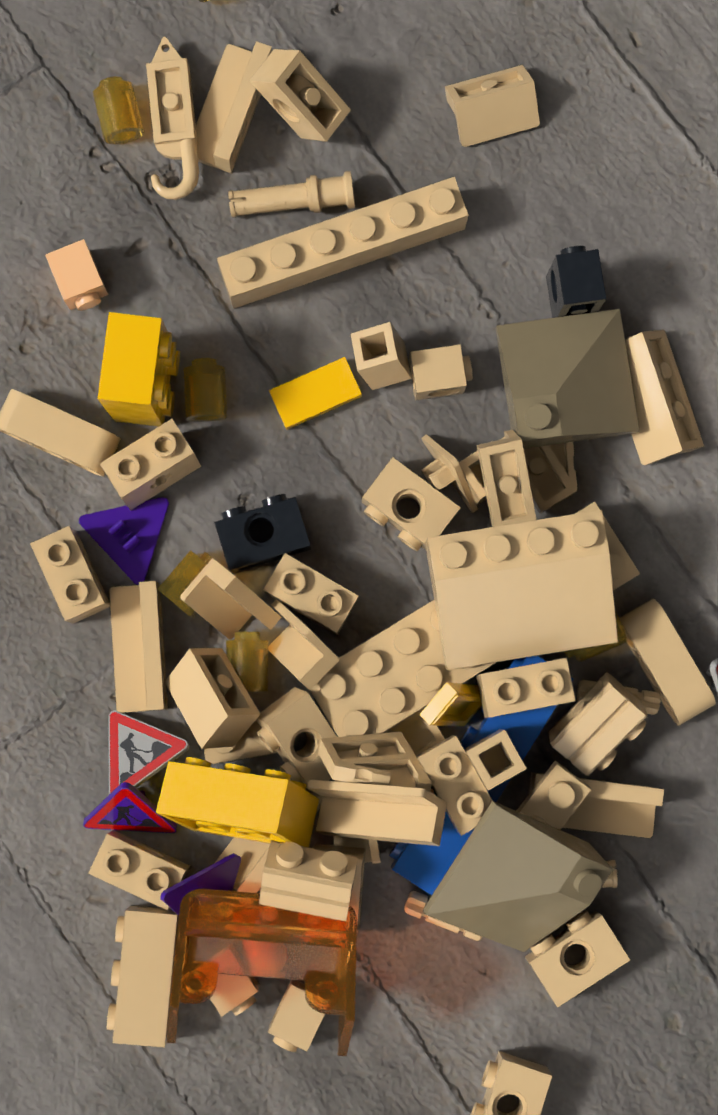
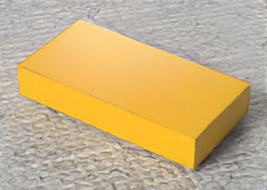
(315, 393)
(453, 705)

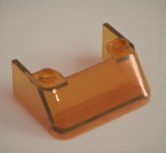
(243, 938)

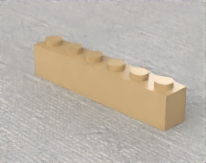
(343, 242)

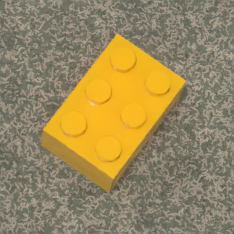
(138, 370)
(237, 802)

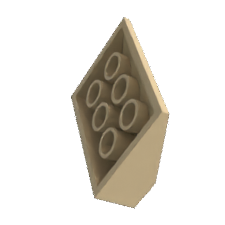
(523, 589)

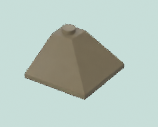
(567, 378)
(517, 879)

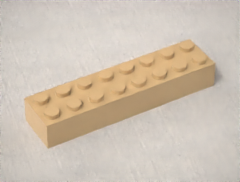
(406, 665)

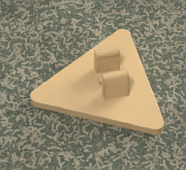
(446, 470)

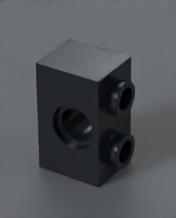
(575, 282)
(245, 553)

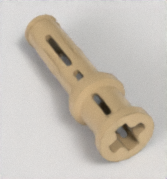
(313, 195)

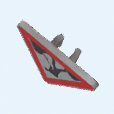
(138, 750)

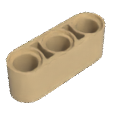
(57, 432)
(666, 662)

